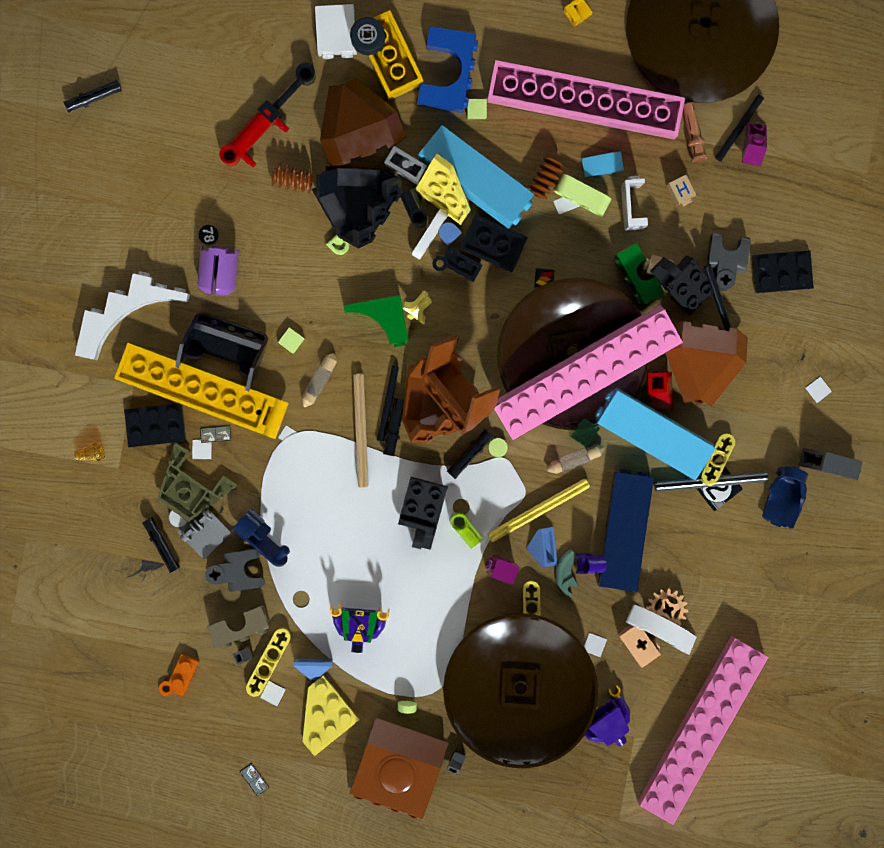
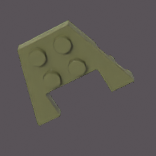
(184, 493)

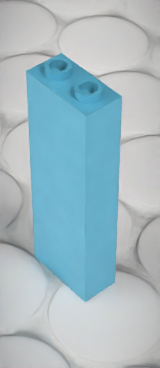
(480, 178)
(654, 433)

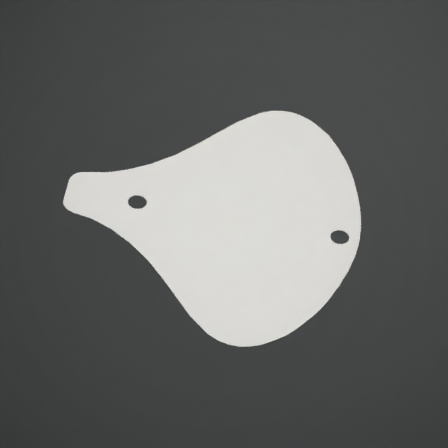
(357, 555)

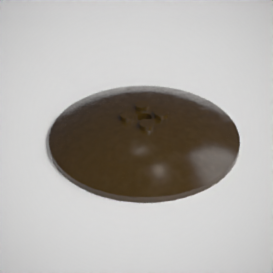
(697, 60)
(553, 320)
(511, 725)

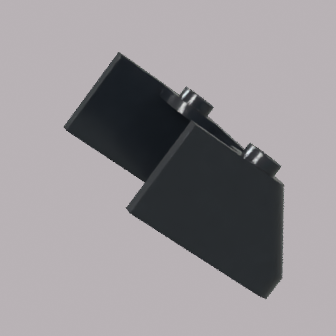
(225, 341)

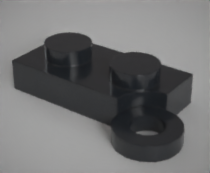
(459, 264)

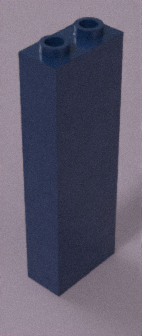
(626, 530)

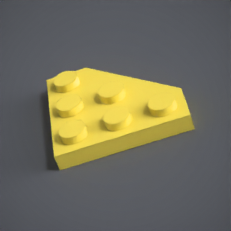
(443, 189)
(325, 716)

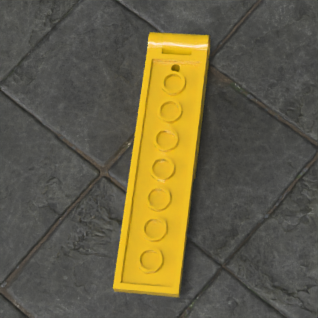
(201, 390)

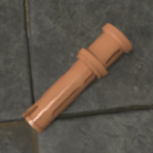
(696, 141)

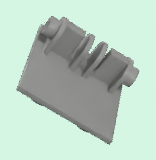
(204, 533)

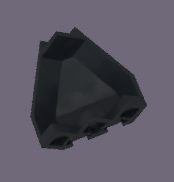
(356, 200)

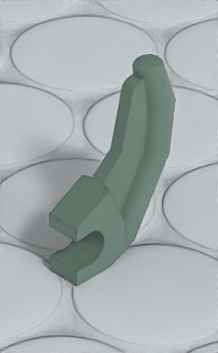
(563, 572)

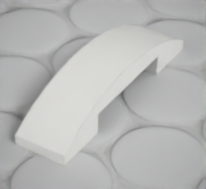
(661, 628)

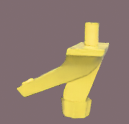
(416, 308)

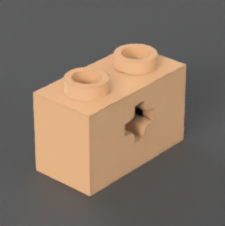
(647, 652)

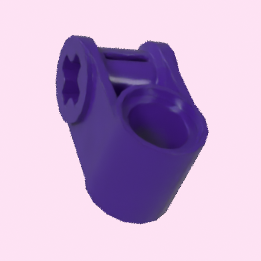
(589, 563)

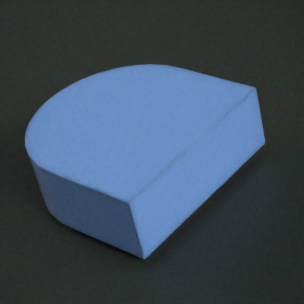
(448, 233)

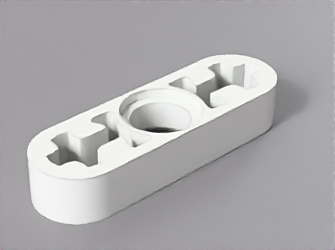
(430, 233)

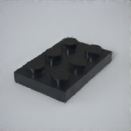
(493, 243)
(782, 272)
(155, 425)

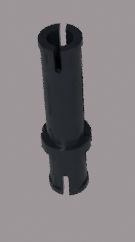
(92, 96)
(394, 426)
(472, 451)
(164, 550)

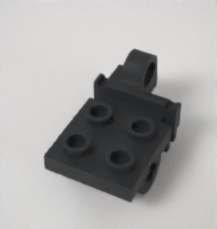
(684, 282)
(422, 510)

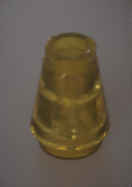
(91, 453)

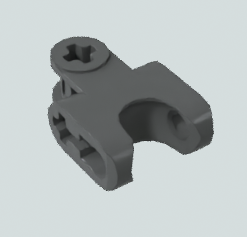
(727, 262)
(234, 571)

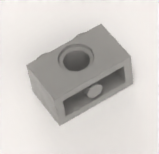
(405, 165)

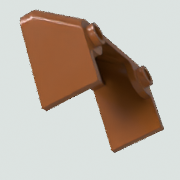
(452, 390)

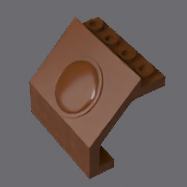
(399, 769)

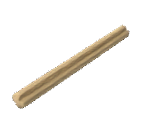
(360, 423)

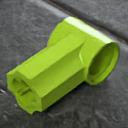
(466, 530)

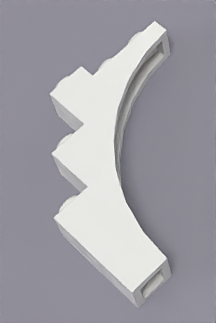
(97, 326)

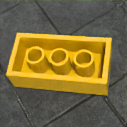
(394, 61)

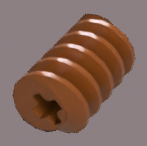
(292, 178)
(545, 178)

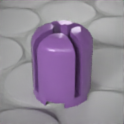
(217, 259)

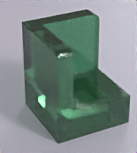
(585, 432)

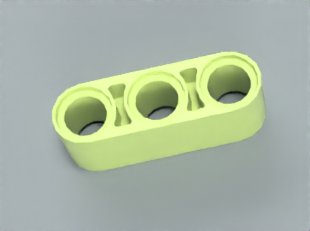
(582, 195)

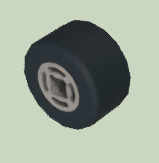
(365, 42)

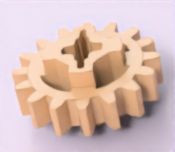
(679, 605)

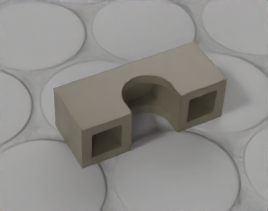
(223, 633)

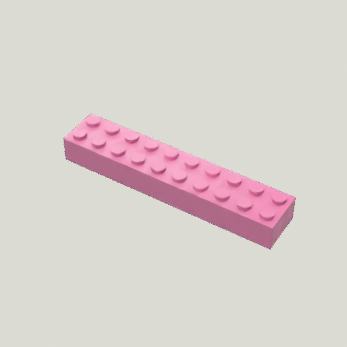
(586, 100)
(587, 372)
(702, 730)

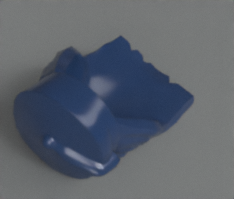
(786, 497)

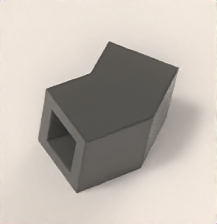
(243, 655)
(456, 762)

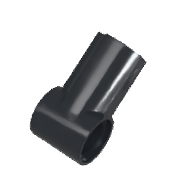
(413, 207)

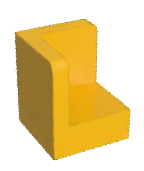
(577, 11)

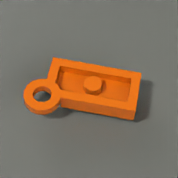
(181, 676)

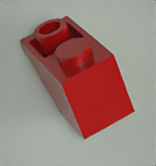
(660, 390)

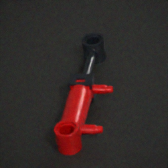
(262, 120)

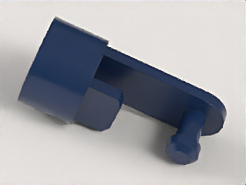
(255, 531)

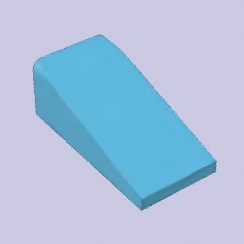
(602, 164)

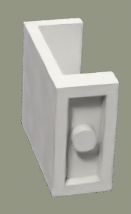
(334, 29)
(629, 223)

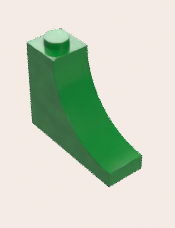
(387, 313)

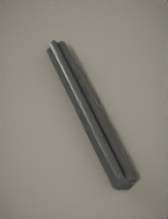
(724, 480)

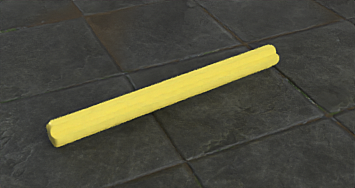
(538, 510)

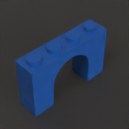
(461, 46)

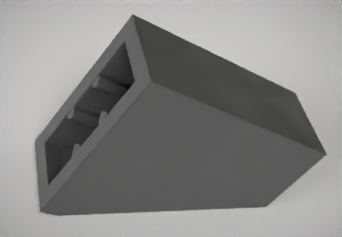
(830, 463)

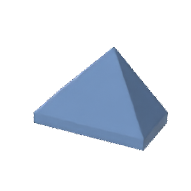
(543, 547)
(312, 668)

